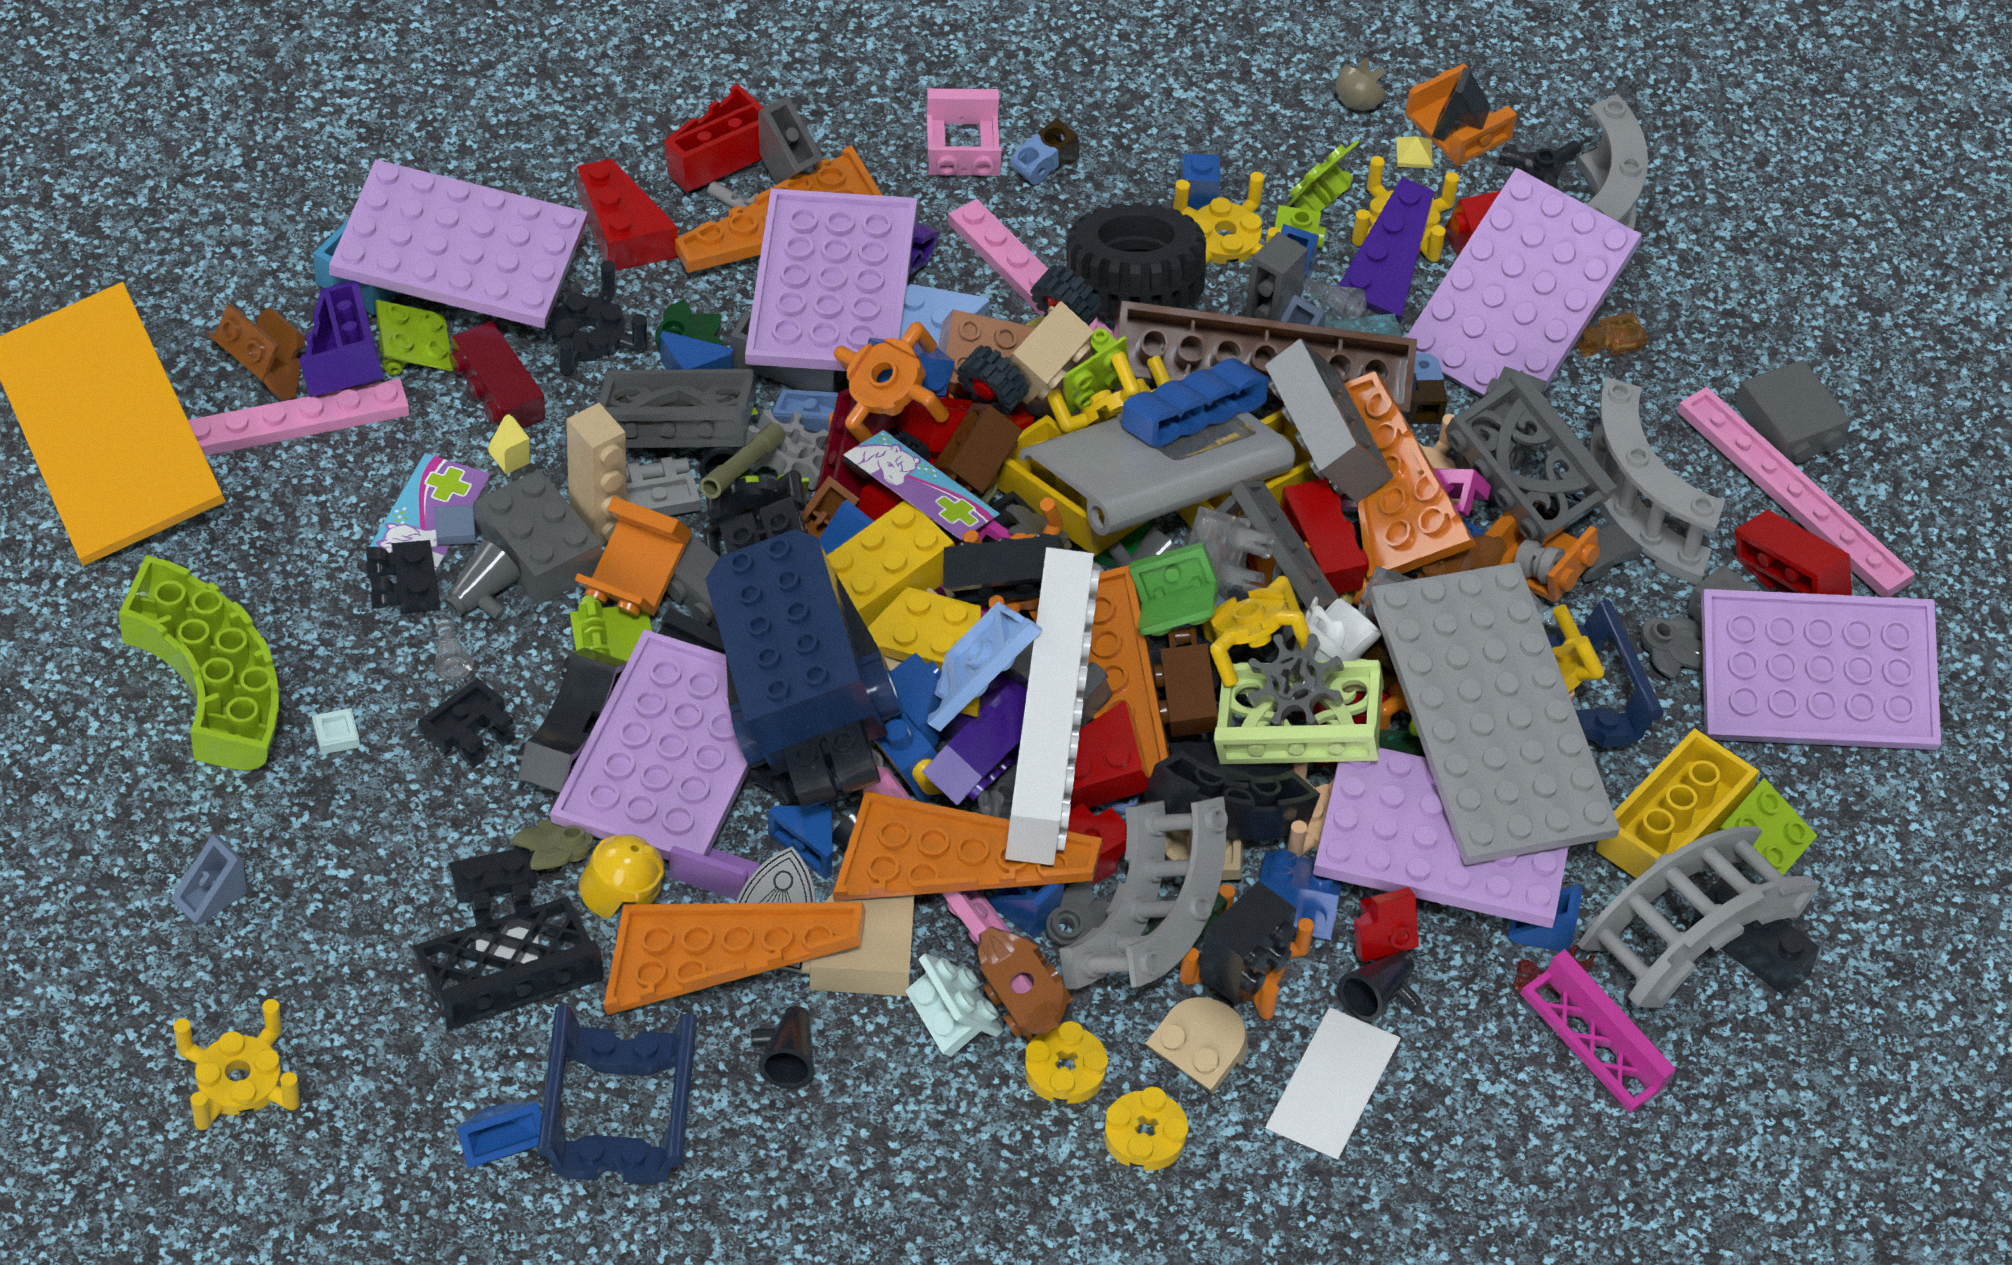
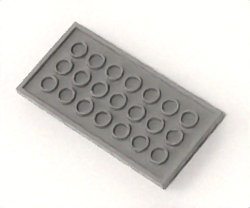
(1493, 713)

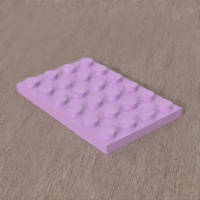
(459, 243)
(829, 276)
(1523, 285)
(1820, 669)
(660, 752)
(1393, 833)

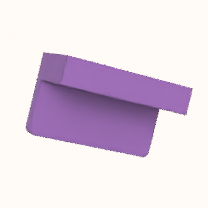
(716, 873)

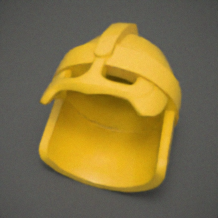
(621, 871)

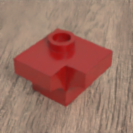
(1107, 826)
(1386, 925)

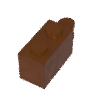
(978, 448)
(1187, 684)

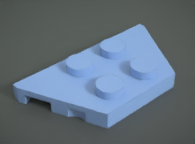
(933, 305)
(979, 658)

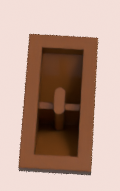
(824, 506)

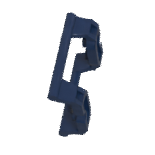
(1606, 725)
(606, 1053)

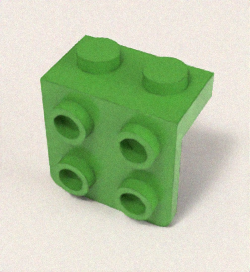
(1175, 588)

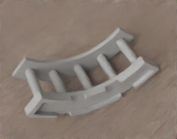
(1619, 163)
(1633, 466)
(1774, 900)
(1118, 941)

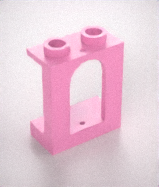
(963, 107)

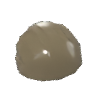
(1359, 86)

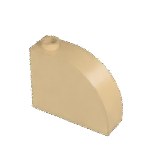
(880, 961)

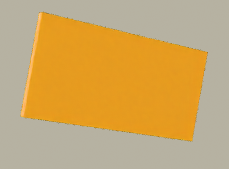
(105, 424)

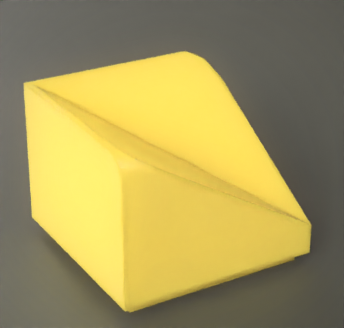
(510, 445)

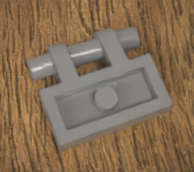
(663, 486)

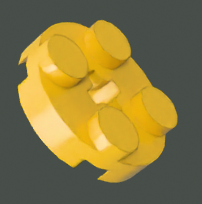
(1070, 1043)
(1148, 1108)

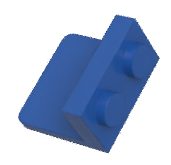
(1310, 894)

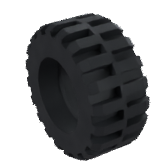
(1138, 255)

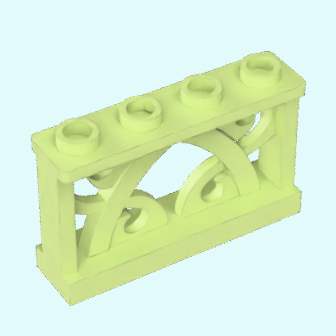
(1335, 742)

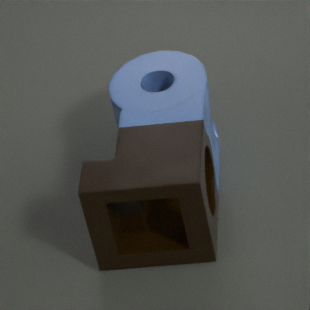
(1046, 152)
(1428, 392)

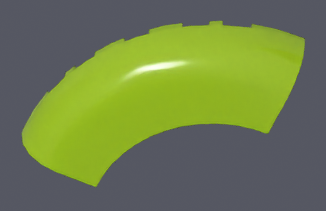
(216, 655)

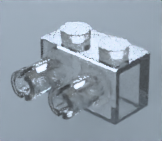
(1225, 540)

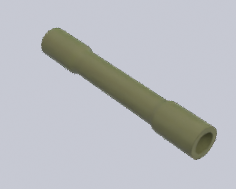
(724, 475)

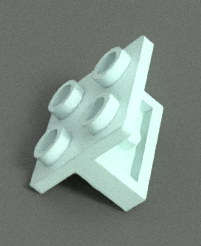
(952, 1004)

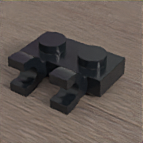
(414, 577)
(464, 713)
(491, 876)

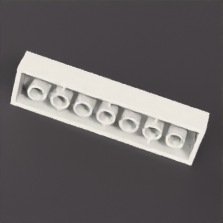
(1053, 707)

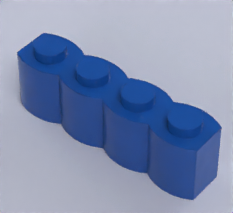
(1194, 402)

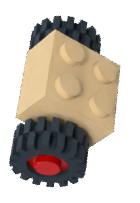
(1045, 353)

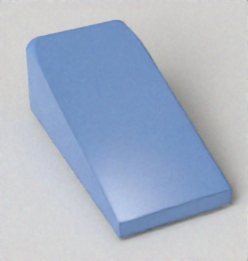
(813, 406)

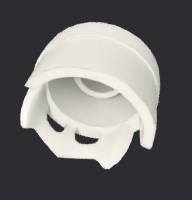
(1340, 630)

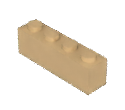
(596, 468)

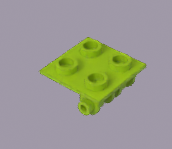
(1323, 182)
(411, 337)
(1094, 373)
(607, 629)
(1783, 830)

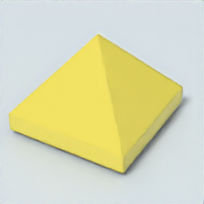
(1414, 152)

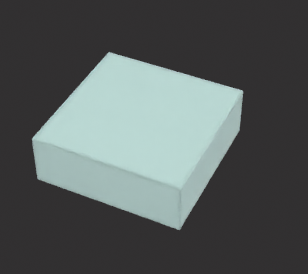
(336, 731)

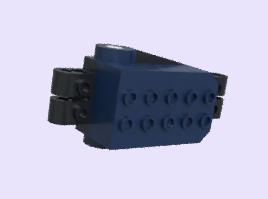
(798, 657)

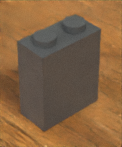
(1793, 412)

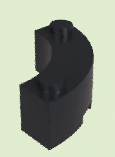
(557, 744)
(1253, 809)

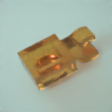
(1616, 332)

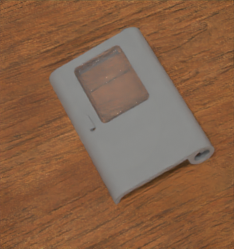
(1144, 481)

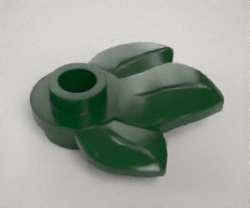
(681, 321)

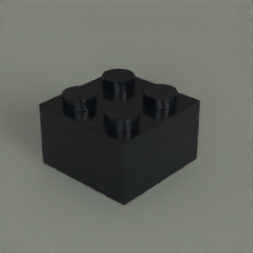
(1248, 943)

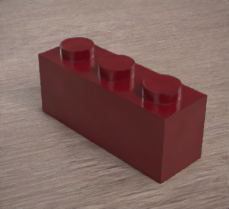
(497, 376)
(841, 441)

